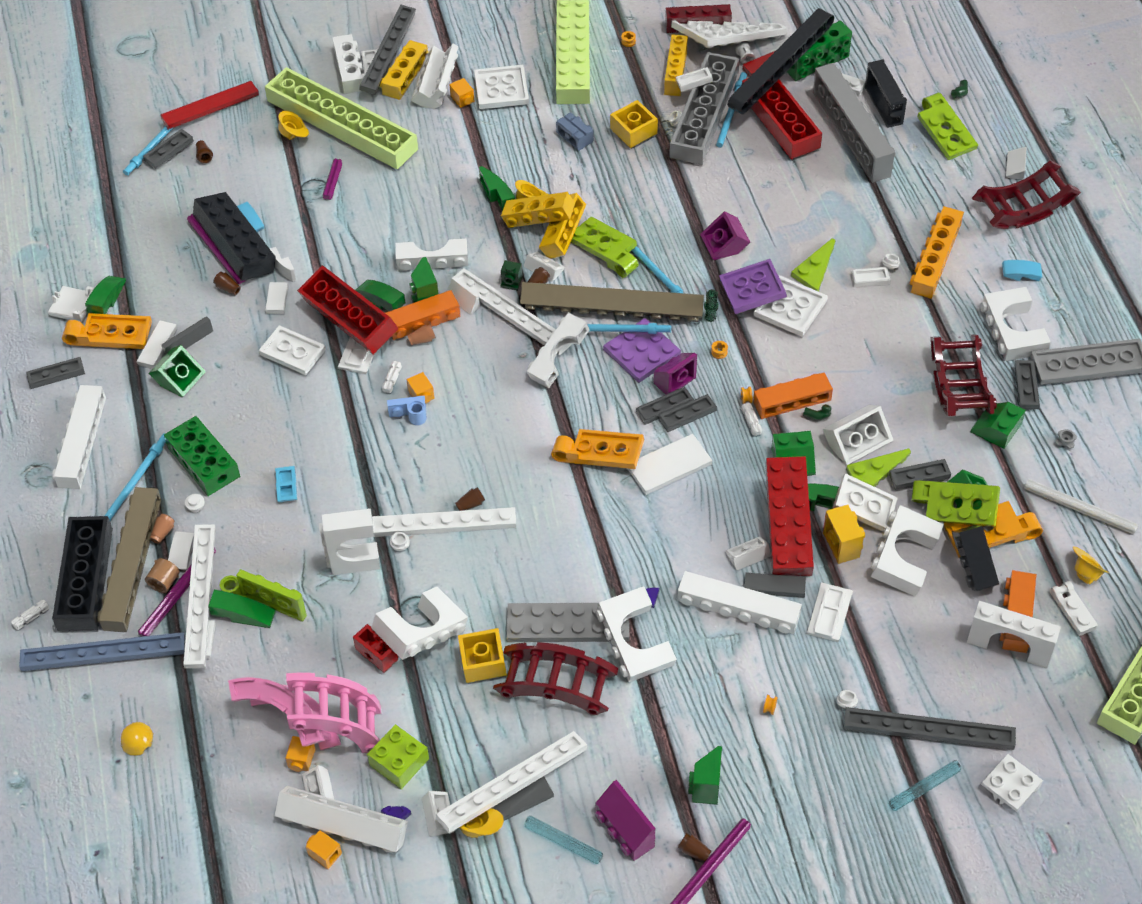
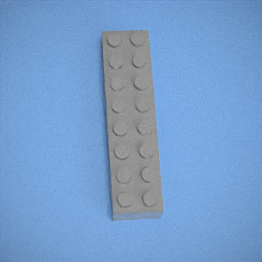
(704, 110)
(853, 122)

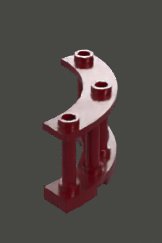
(1030, 215)
(953, 402)
(559, 654)

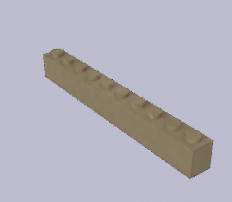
(612, 301)

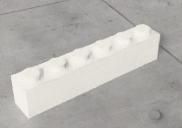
(79, 437)
(739, 602)
(341, 819)

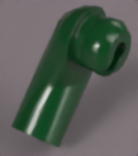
(960, 91)
(821, 414)

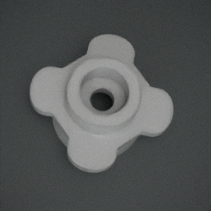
(1066, 434)

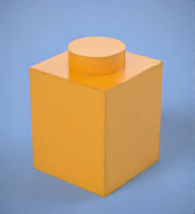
(462, 92)
(420, 386)
(299, 756)
(323, 849)

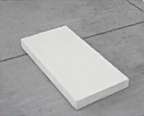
(670, 464)

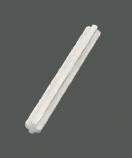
(1081, 506)

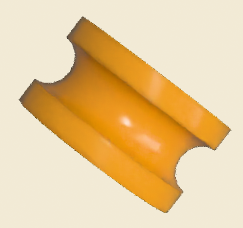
(628, 39)
(719, 354)
(746, 395)
(770, 704)

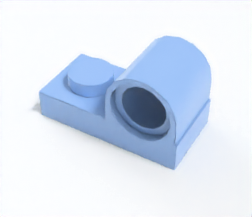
(411, 406)

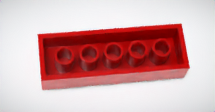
(787, 121)
(348, 309)
(789, 516)

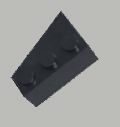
(975, 557)

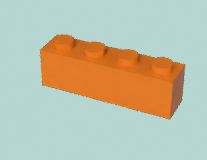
(427, 311)
(792, 395)
(1020, 600)

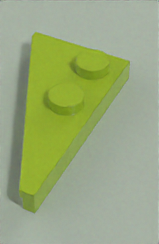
(812, 270)
(877, 468)

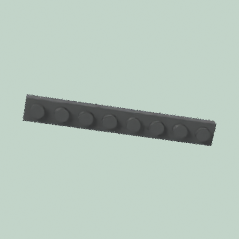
(387, 49)
(930, 728)

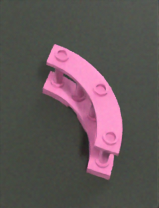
(265, 691)
(348, 691)

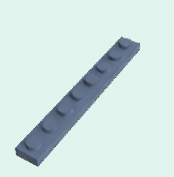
(102, 651)

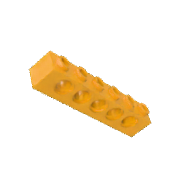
(937, 252)

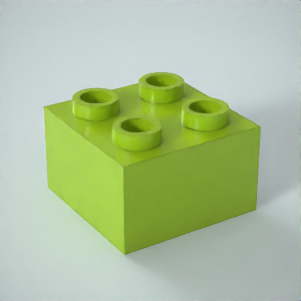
(398, 756)

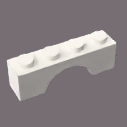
(451, 255)
(570, 331)

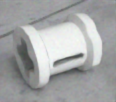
(743, 54)

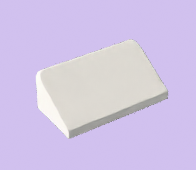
(1016, 163)
(536, 260)
(467, 299)
(748, 553)
(318, 782)
(433, 803)

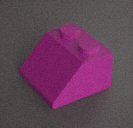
(725, 236)
(676, 373)

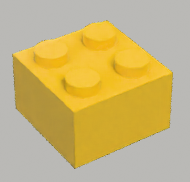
(633, 123)
(843, 534)
(482, 655)

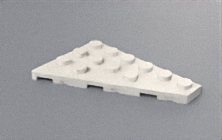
(730, 32)

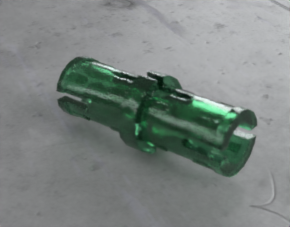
(711, 305)

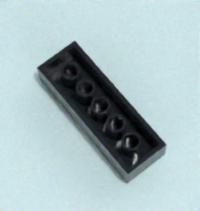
(233, 236)
(82, 573)

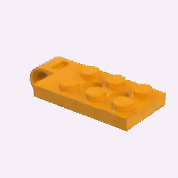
(97, 328)
(589, 441)
(1007, 528)

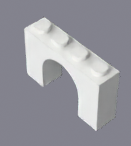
(1012, 343)
(343, 527)
(889, 565)
(1037, 633)
(408, 639)
(634, 662)

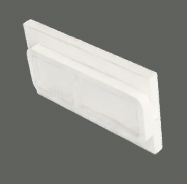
(355, 358)
(829, 612)

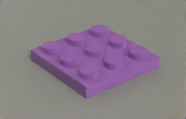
(752, 286)
(641, 352)

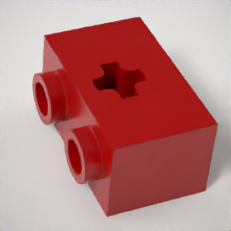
(374, 648)

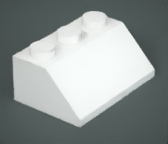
(858, 434)

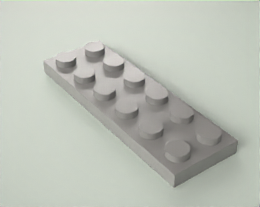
(1088, 361)
(557, 623)

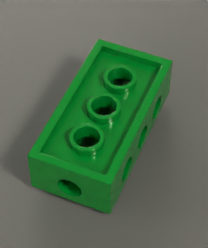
(828, 49)
(209, 463)

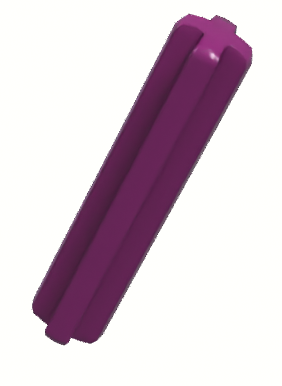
(332, 179)

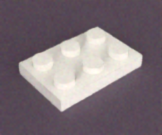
(292, 350)
(868, 502)

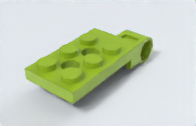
(939, 113)
(614, 251)
(940, 499)
(266, 592)

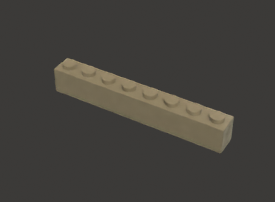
(130, 560)

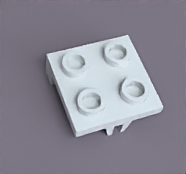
(70, 303)
(1012, 783)

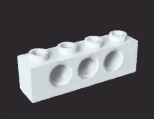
(347, 62)

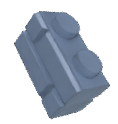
(575, 131)

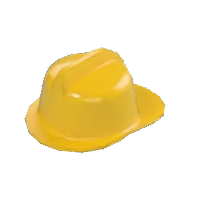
(291, 125)
(527, 189)
(1087, 567)
(484, 824)

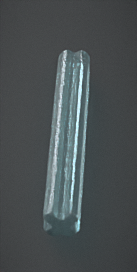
(924, 785)
(563, 839)

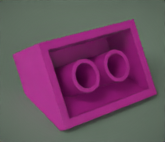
(625, 821)

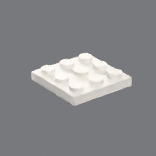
(501, 86)
(796, 310)

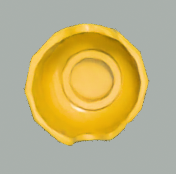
(136, 738)

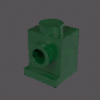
(511, 275)

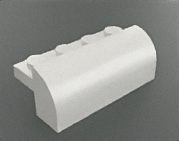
(434, 77)

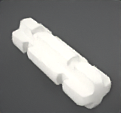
(391, 377)
(751, 419)
(30, 614)

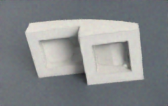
(284, 265)
(181, 549)

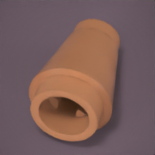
(422, 335)
(161, 528)

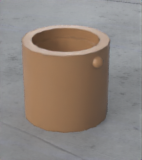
(162, 575)

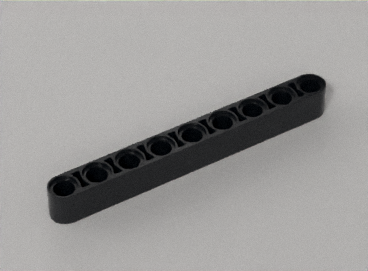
(780, 61)

